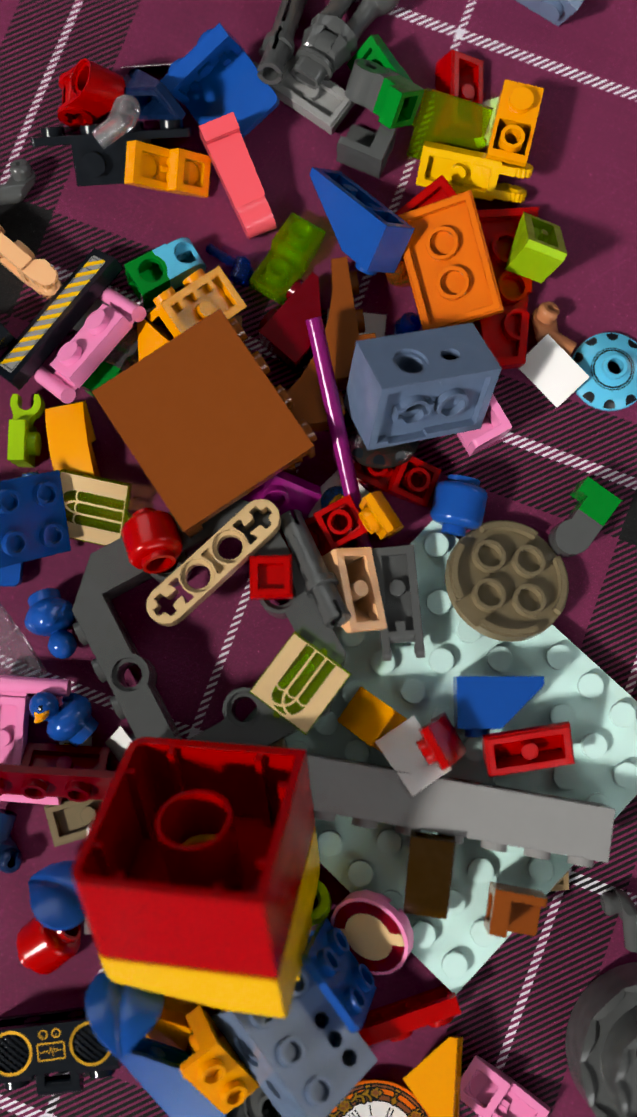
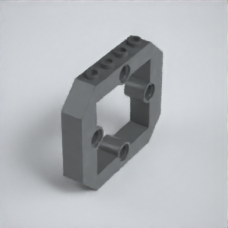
(101, 627)

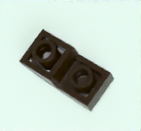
(429, 875)

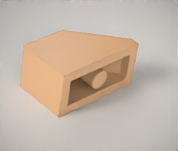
(358, 587)

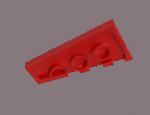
(507, 331)

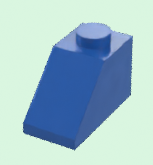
(490, 701)

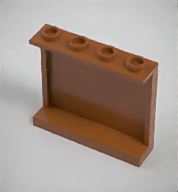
(205, 420)

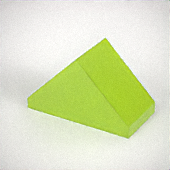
(536, 249)

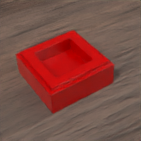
(271, 577)

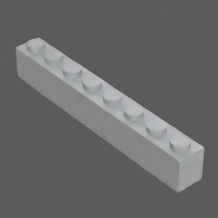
(462, 810)

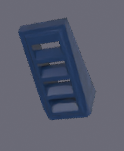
(153, 97)

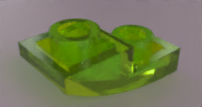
(288, 258)

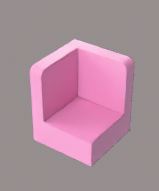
(493, 428)

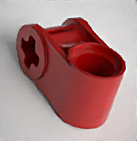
(88, 93)

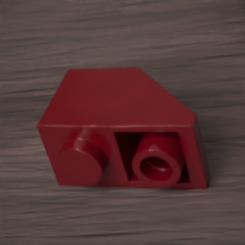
(285, 329)

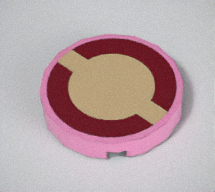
(375, 931)

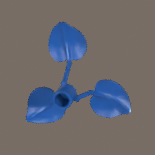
(115, 1011)

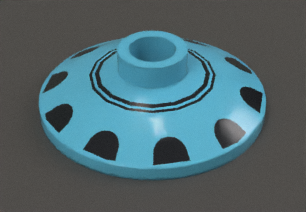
(602, 388)

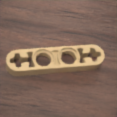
(209, 557)

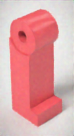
(237, 174)

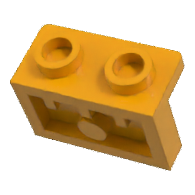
(196, 301)
(215, 1066)

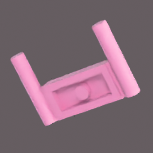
(90, 345)
(15, 722)

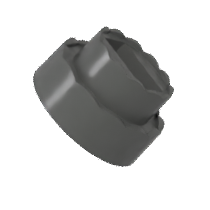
(604, 1043)

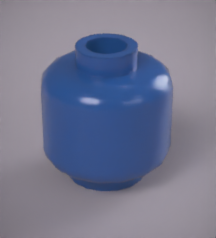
(459, 504)

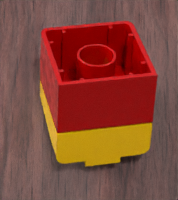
(204, 872)

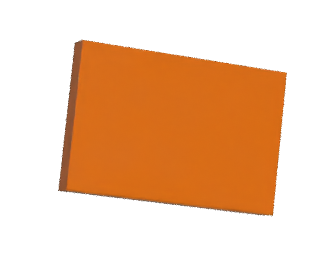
(450, 263)

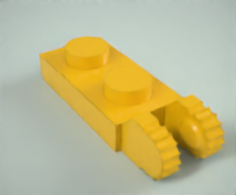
(470, 171)

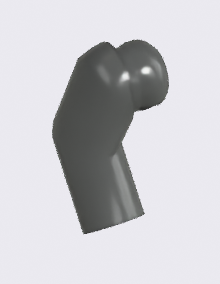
(18, 184)
(620, 903)

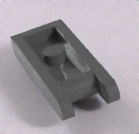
(400, 598)

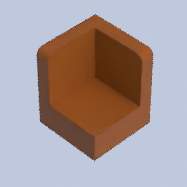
(513, 909)

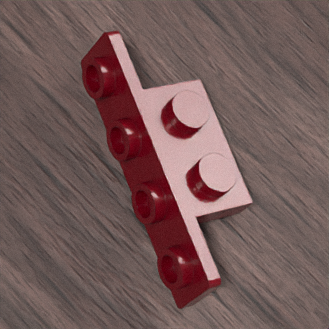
(59, 772)

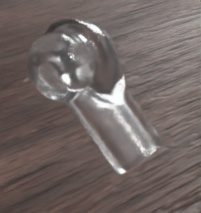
(120, 120)

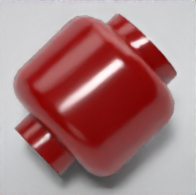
(152, 540)
(46, 949)

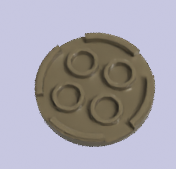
(506, 581)

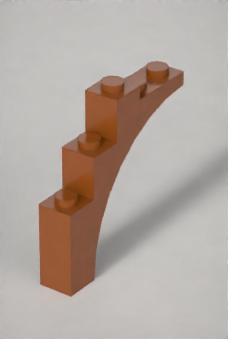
(341, 332)

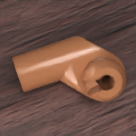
(545, 322)

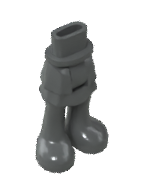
(332, 41)

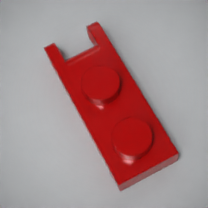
(404, 1016)

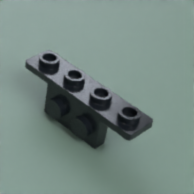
(105, 166)

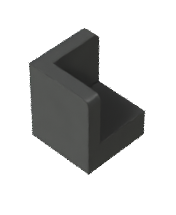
(366, 149)

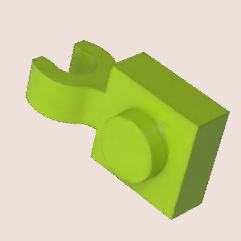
(23, 439)

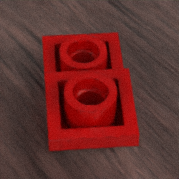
(410, 481)
(335, 525)
(440, 742)

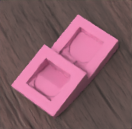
(495, 1094)

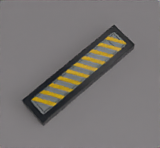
(58, 317)

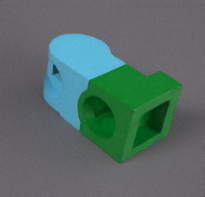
(162, 269)

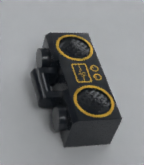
(52, 1043)

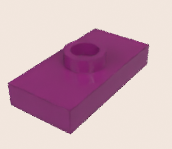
(287, 493)

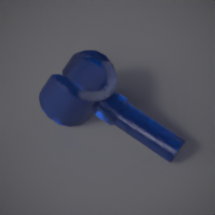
(240, 266)

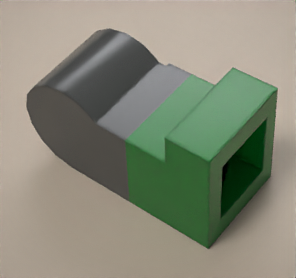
(383, 93)
(586, 519)

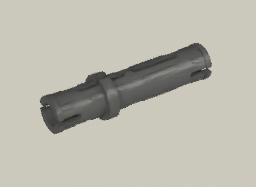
(279, 42)
(320, 583)

